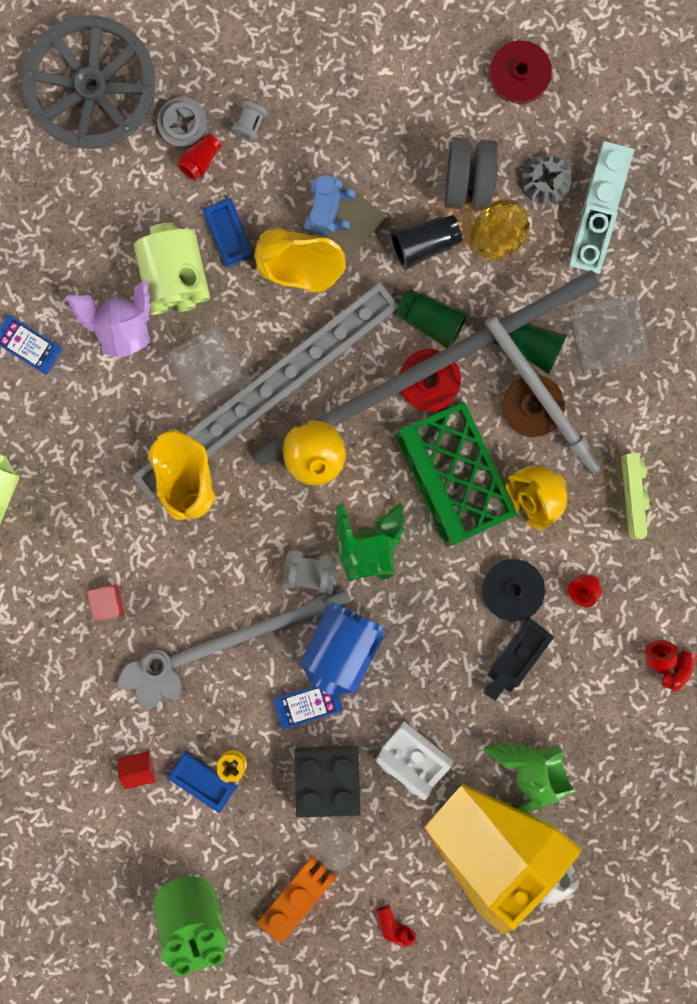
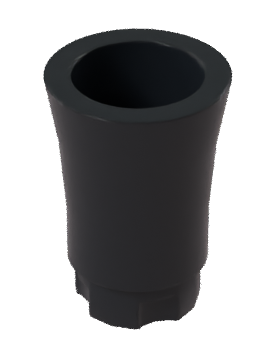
(425, 240)

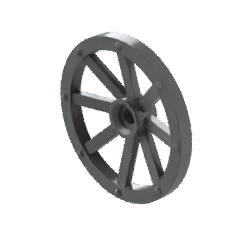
(84, 76)

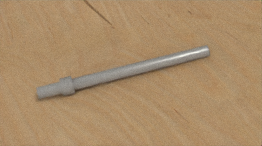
(577, 444)
(316, 607)

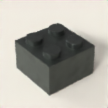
(327, 781)

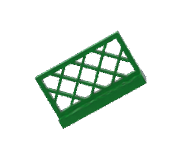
(431, 485)

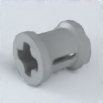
(249, 121)

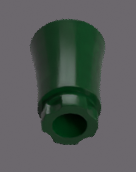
(432, 317)
(538, 345)

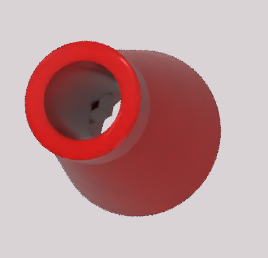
(198, 158)

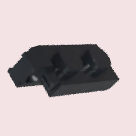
(517, 658)

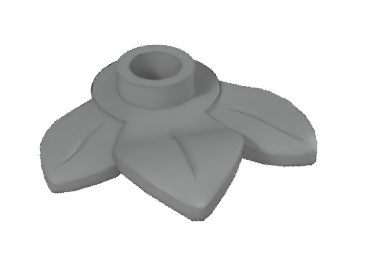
(151, 684)

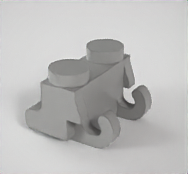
(309, 572)

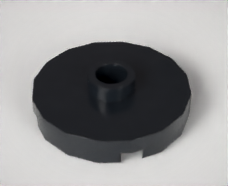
(496, 587)

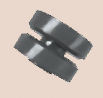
(470, 174)

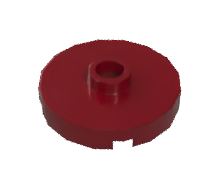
(516, 87)

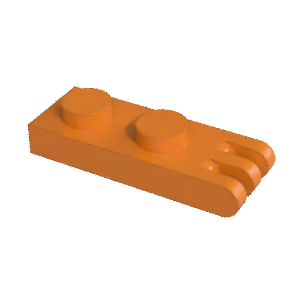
(295, 901)

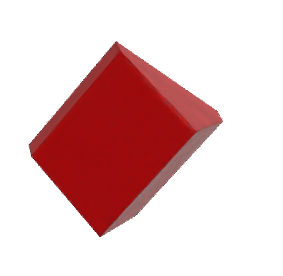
(136, 770)

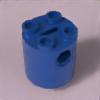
(341, 650)

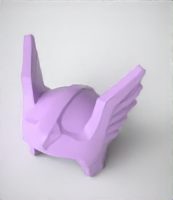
(118, 322)

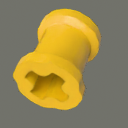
(233, 775)

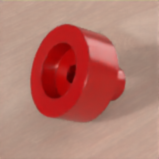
(585, 590)
(661, 655)

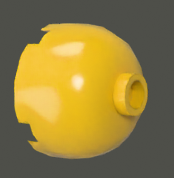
(314, 453)
(539, 494)

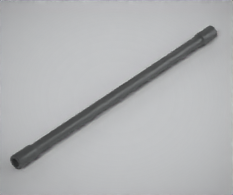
(570, 291)

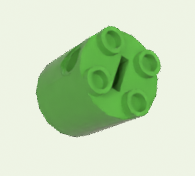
(189, 925)

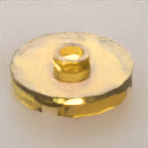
(500, 229)

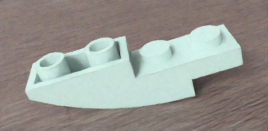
(601, 207)

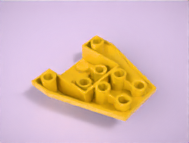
(500, 855)

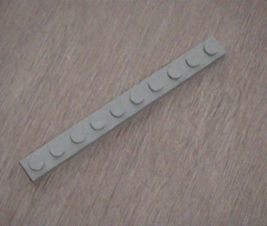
(285, 376)

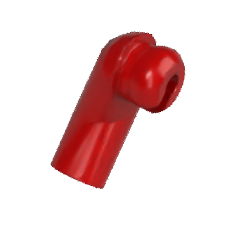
(682, 674)
(394, 931)

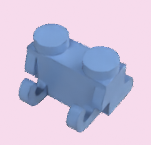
(326, 206)

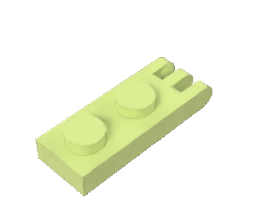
(635, 498)

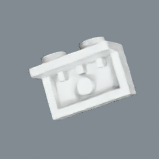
(413, 761)

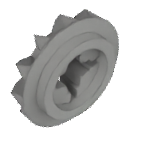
(189, 110)
(540, 191)

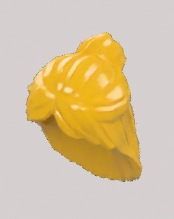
(299, 260)
(182, 475)

